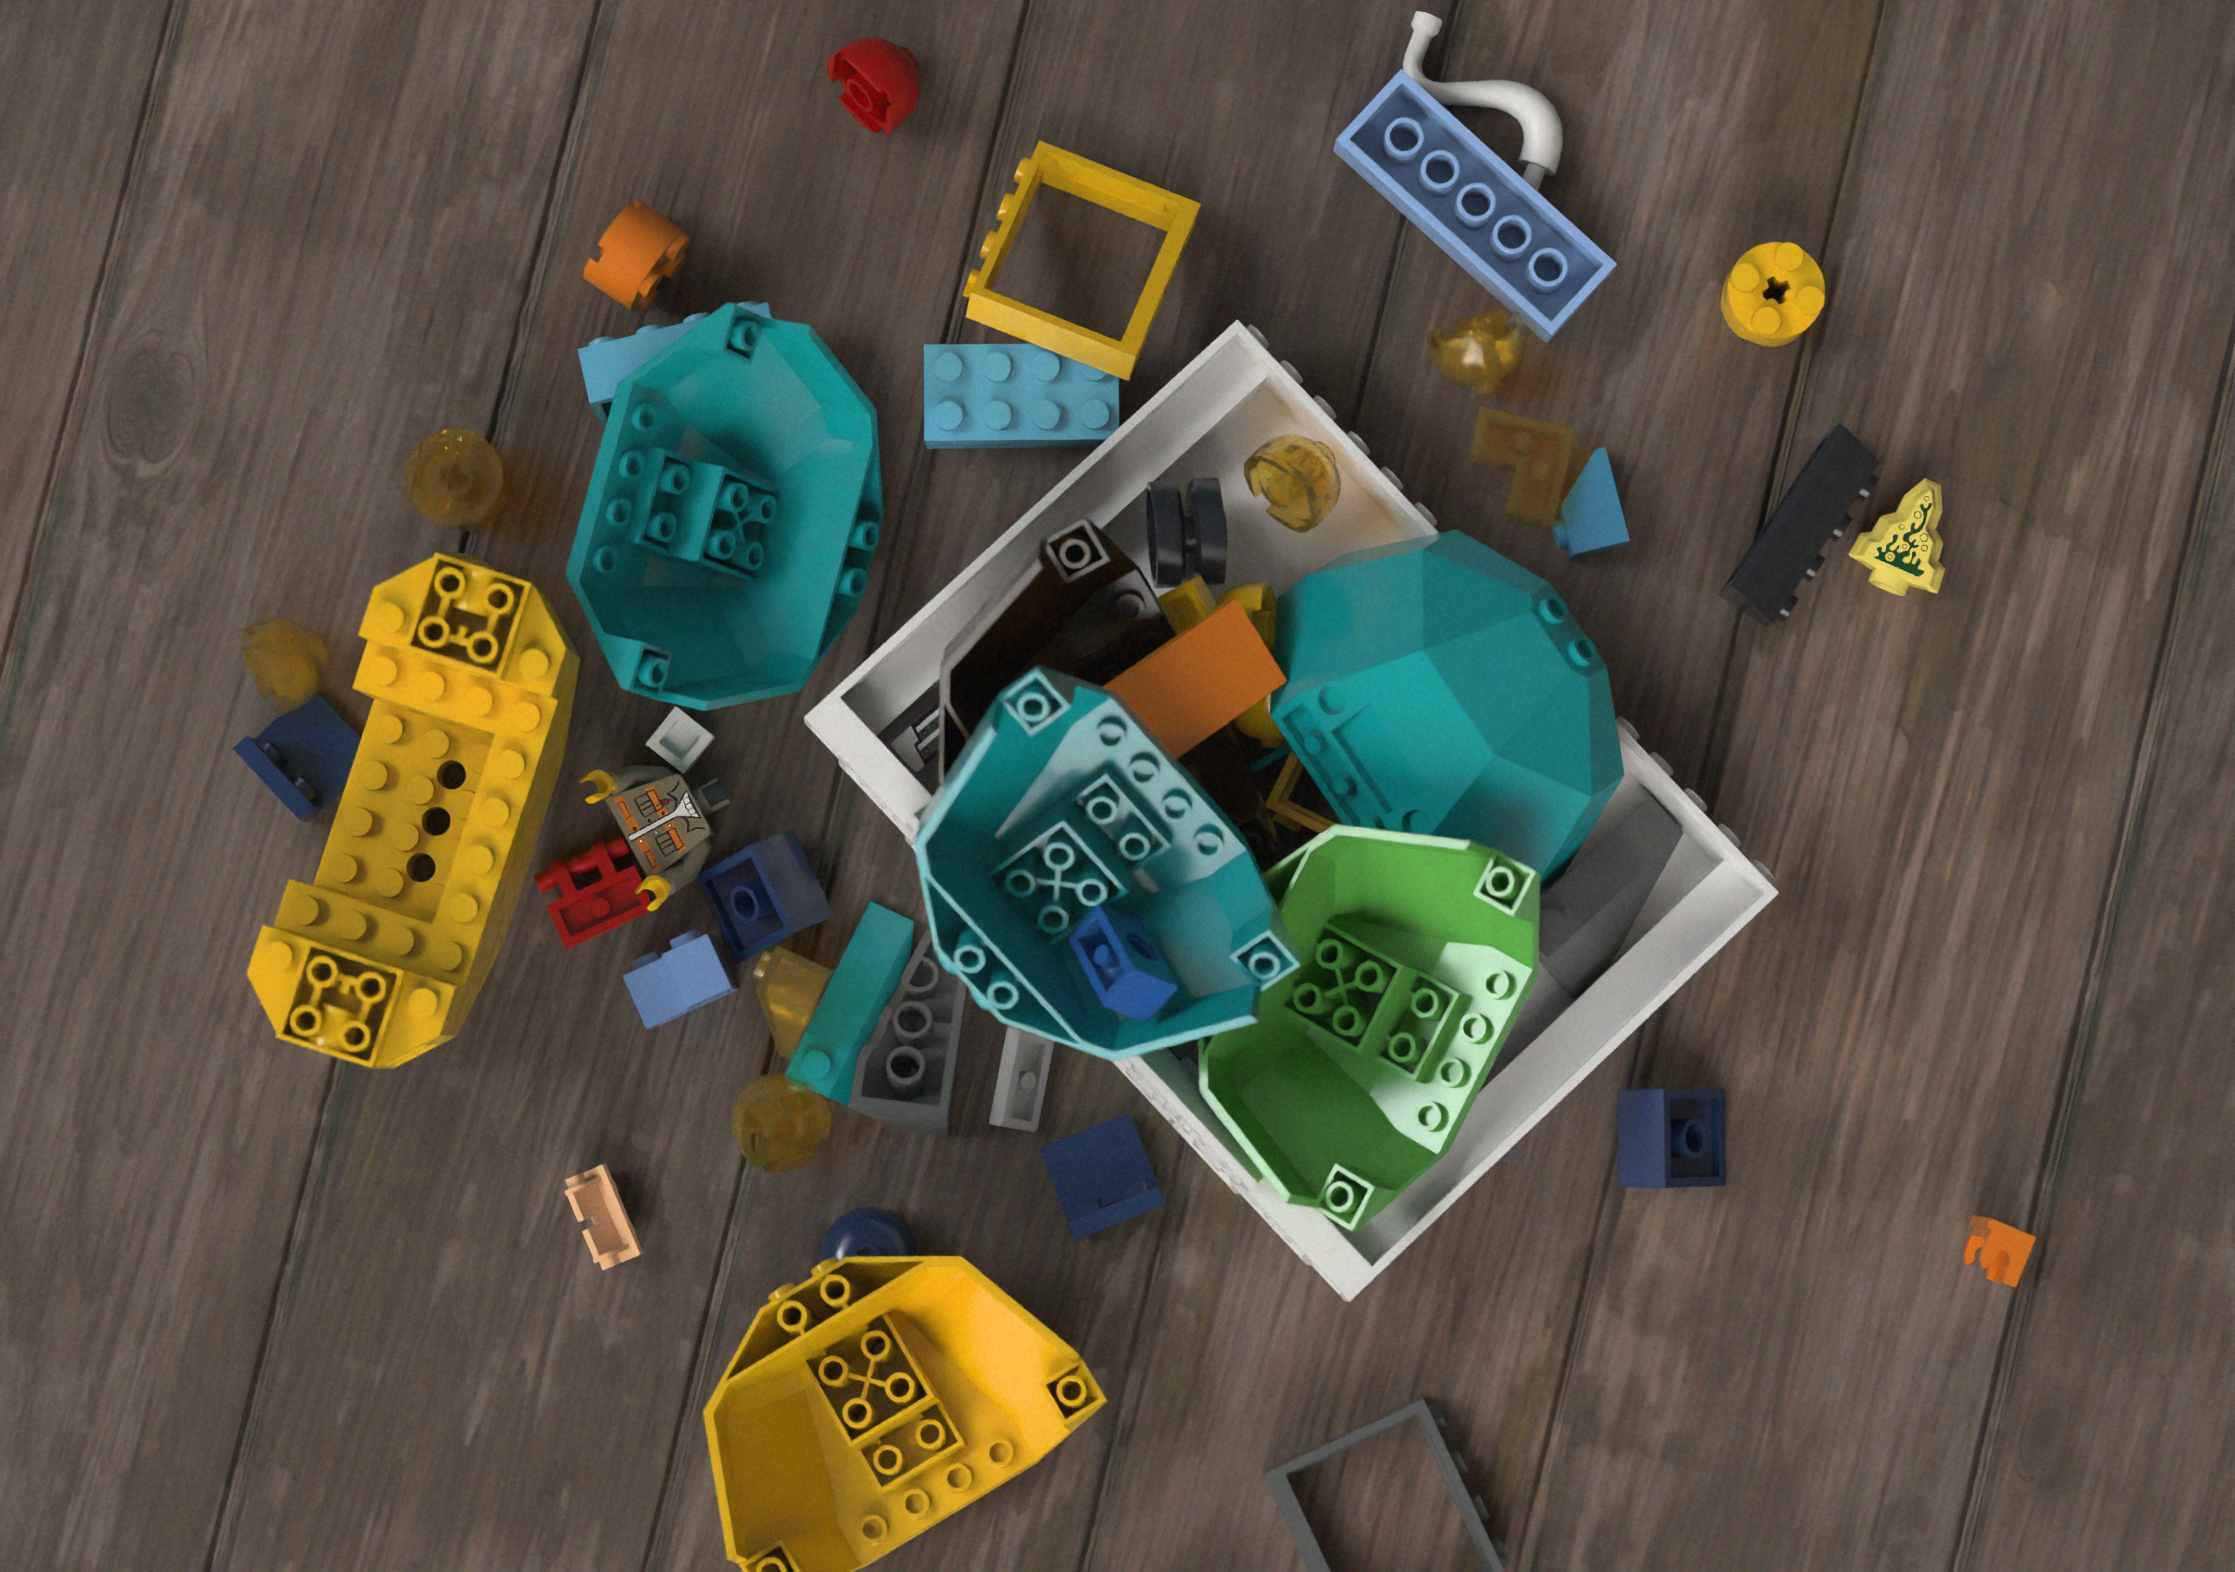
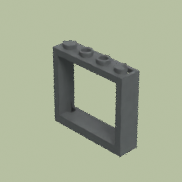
(1448, 1461)

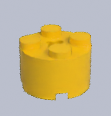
(1782, 268)

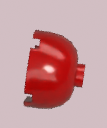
(877, 82)

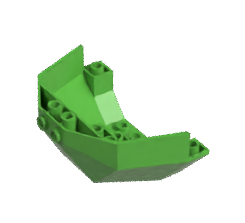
(1387, 1025)

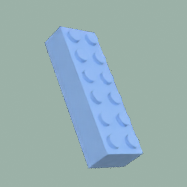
(1473, 206)

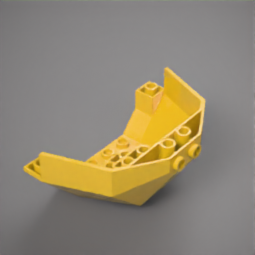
(881, 1409)

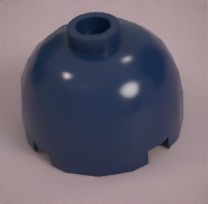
(868, 1234)

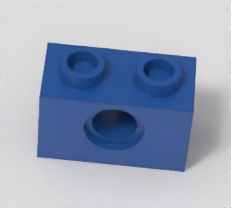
(1123, 963)

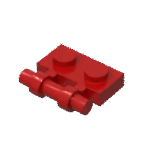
(599, 906)

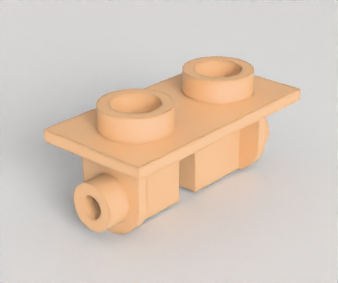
(613, 1235)

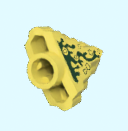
(1905, 544)

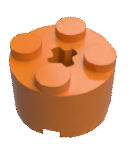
(636, 256)

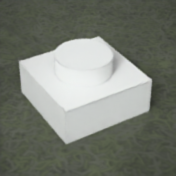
(680, 740)

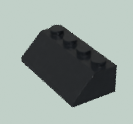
(1801, 527)

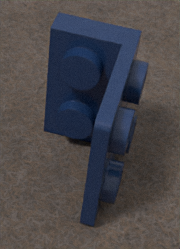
(303, 756)
(1102, 1176)

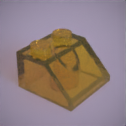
(789, 995)

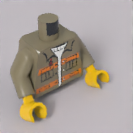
(661, 822)

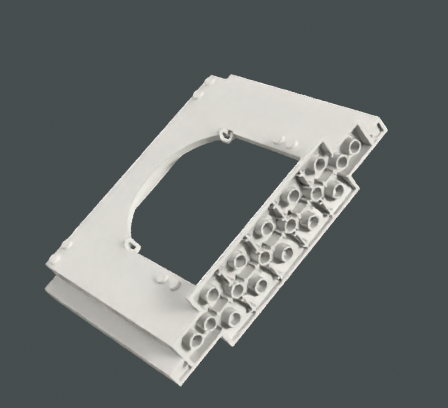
(1208, 428)

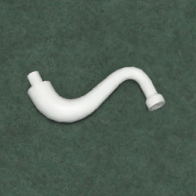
(1529, 106)

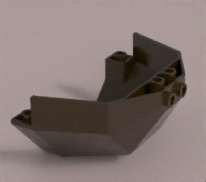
(1092, 617)

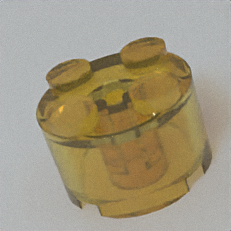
(443, 457)

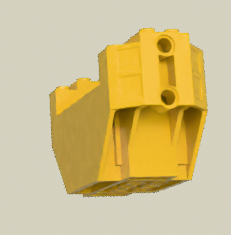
(457, 674)

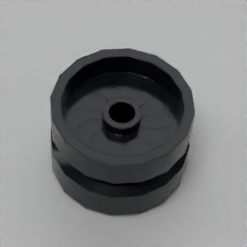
(1191, 532)

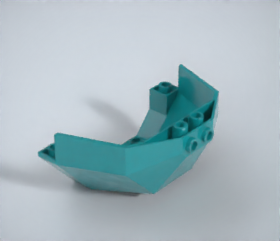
(729, 514)
(1448, 699)
(1080, 808)

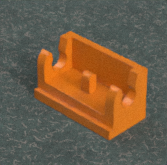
(2002, 1251)

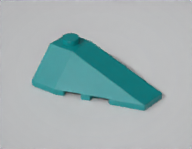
(853, 1003)

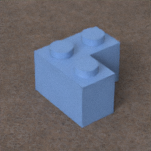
(680, 980)

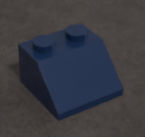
(764, 895)
(1671, 1138)

